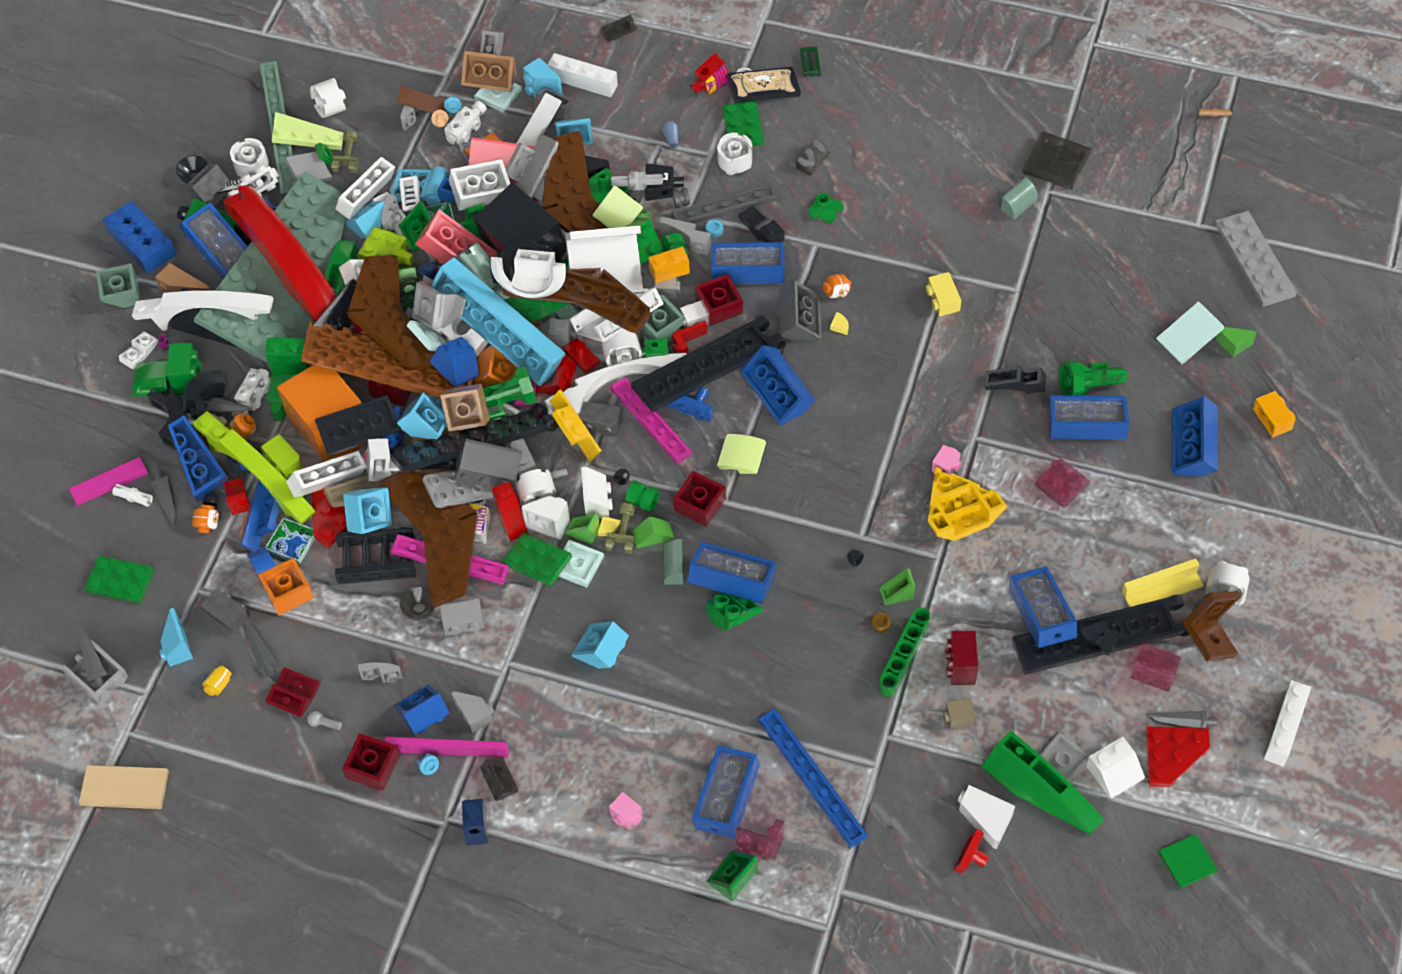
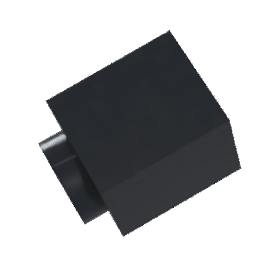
(518, 217)

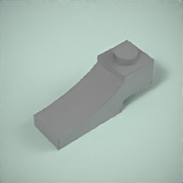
(697, 240)

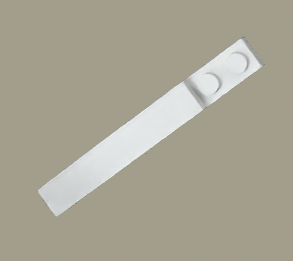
(171, 303)
(589, 384)

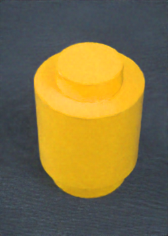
(216, 681)

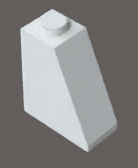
(986, 813)

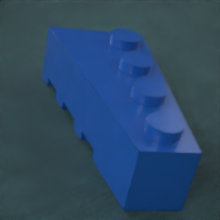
(198, 463)

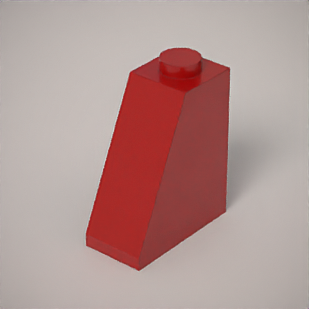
(508, 510)

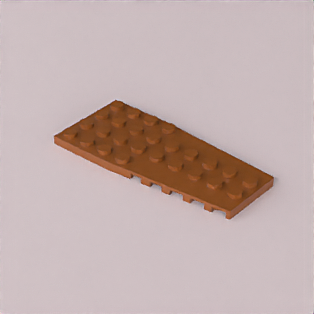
(367, 359)

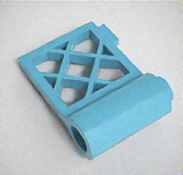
(429, 185)

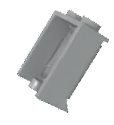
(115, 678)

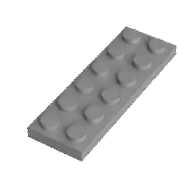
(1255, 258)

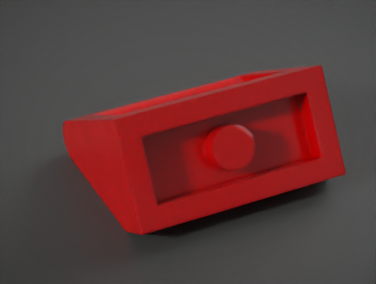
(562, 379)

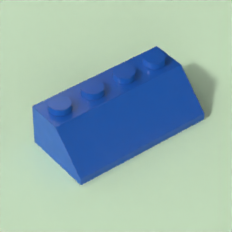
(777, 385)
(1195, 438)

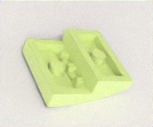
(617, 209)
(741, 453)

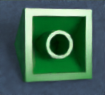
(414, 224)
(733, 874)

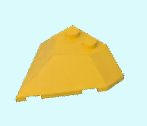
(961, 506)

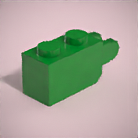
(273, 395)

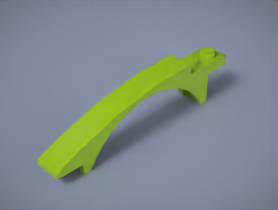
(231, 443)

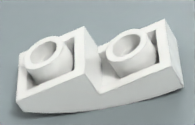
(140, 349)

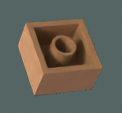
(465, 407)

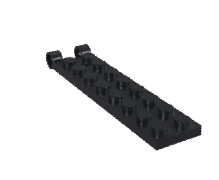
(704, 364)
(495, 432)
(1129, 623)

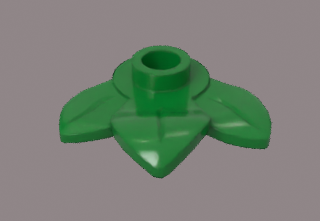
(825, 210)

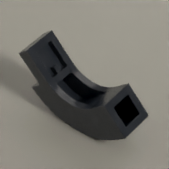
(509, 253)
(201, 388)
(170, 405)

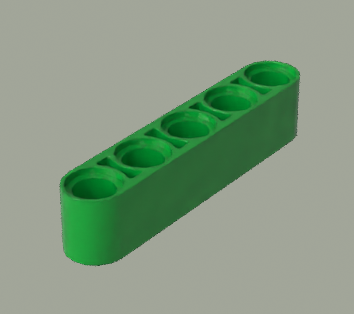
(903, 660)

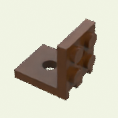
(1205, 628)

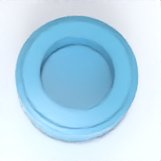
(715, 228)

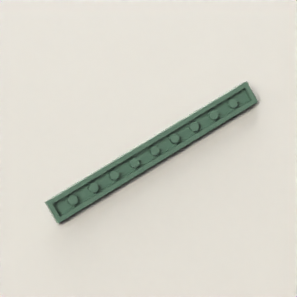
(275, 104)

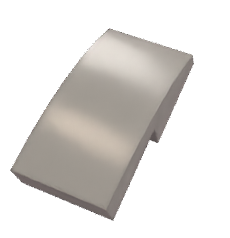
(408, 116)
(388, 214)
(388, 672)

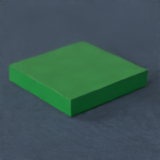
(1187, 861)

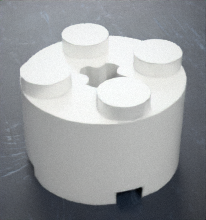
(328, 98)
(734, 153)
(248, 156)
(621, 348)
(534, 486)
(1229, 578)

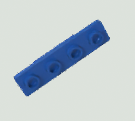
(260, 518)

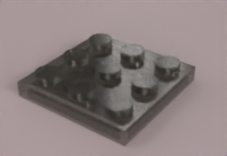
(1057, 160)

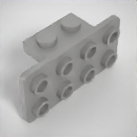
(529, 164)
(448, 492)

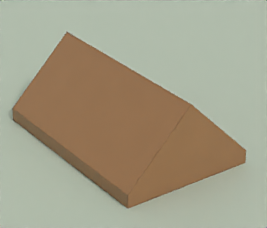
(488, 71)

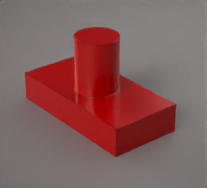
(581, 355)
(971, 853)

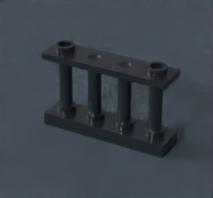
(369, 572)

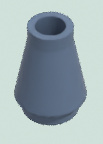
(670, 132)

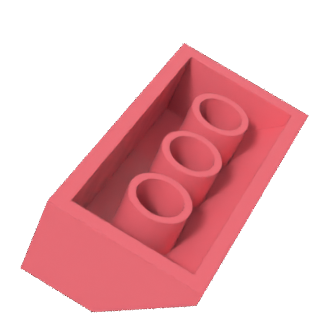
(490, 150)
(446, 238)

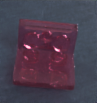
(1155, 667)
(765, 846)

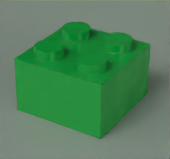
(182, 366)

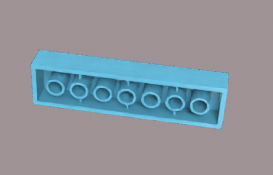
(500, 322)

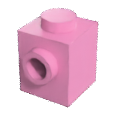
(947, 460)
(625, 811)

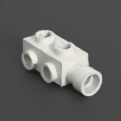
(464, 123)
(256, 182)
(253, 389)

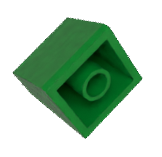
(285, 355)

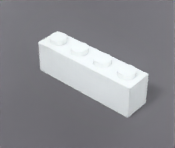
(584, 75)
(365, 188)
(326, 474)
(1287, 723)

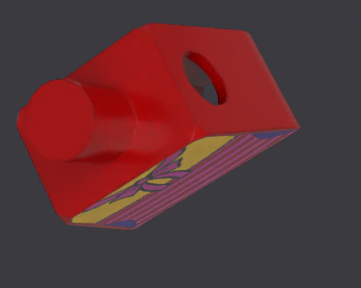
(710, 75)

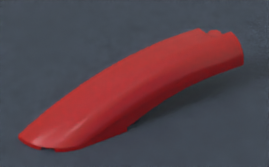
(281, 250)

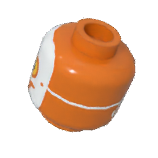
(837, 286)
(243, 425)
(205, 518)

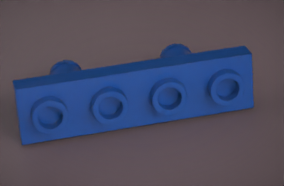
(695, 406)

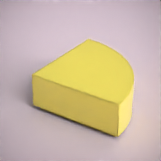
(840, 324)
(608, 525)

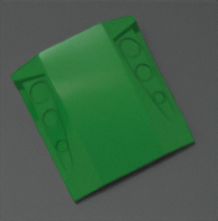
(150, 376)
(729, 610)

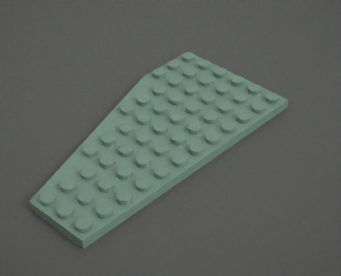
(313, 219)

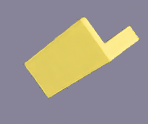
(1163, 584)

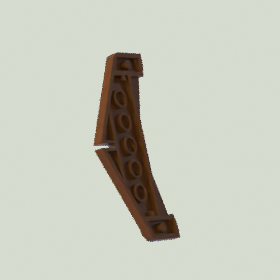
(569, 188)
(601, 295)
(378, 311)
(446, 532)

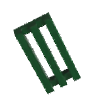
(811, 72)

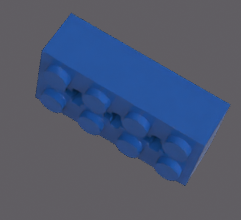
(139, 237)

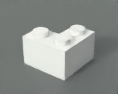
(378, 460)

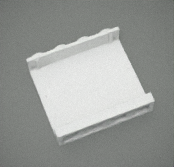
(610, 250)
(601, 329)

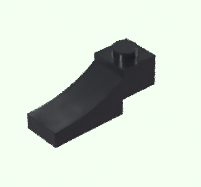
(762, 227)
(1016, 379)

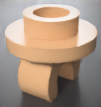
(439, 118)

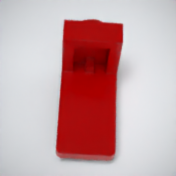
(684, 335)
(236, 496)

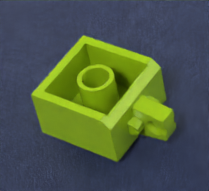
(386, 243)
(282, 456)

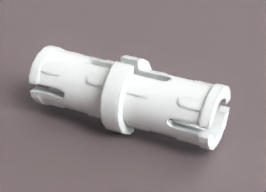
(132, 495)

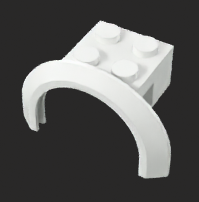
(532, 274)

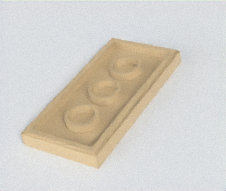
(124, 787)

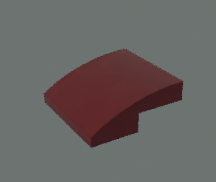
(293, 692)

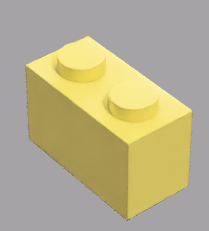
(943, 294)

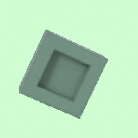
(566, 312)

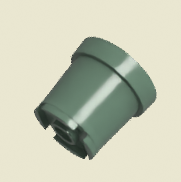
(477, 262)

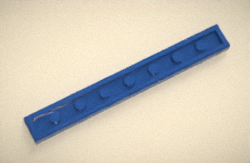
(813, 778)

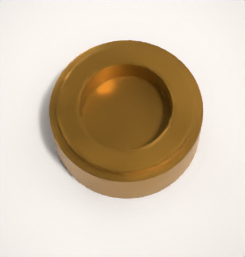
(881, 622)

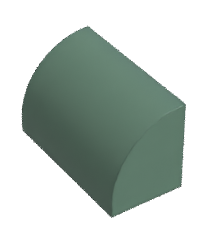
(1019, 198)
(673, 562)

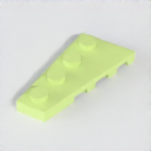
(303, 133)

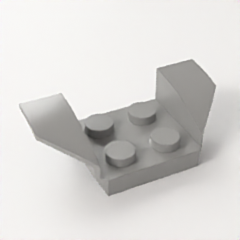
(435, 308)

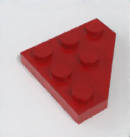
(327, 519)
(1173, 752)

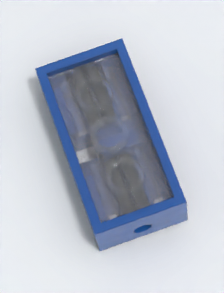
(214, 239)
(749, 262)
(1088, 417)
(732, 572)
(1043, 607)
(726, 791)

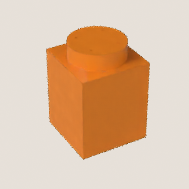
(314, 395)

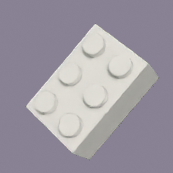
(478, 183)

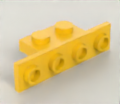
(573, 426)

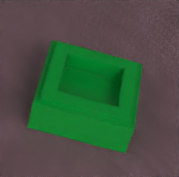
(324, 153)

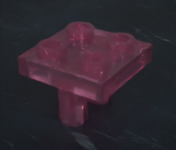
(1062, 483)

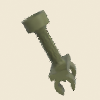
(350, 138)
(626, 510)

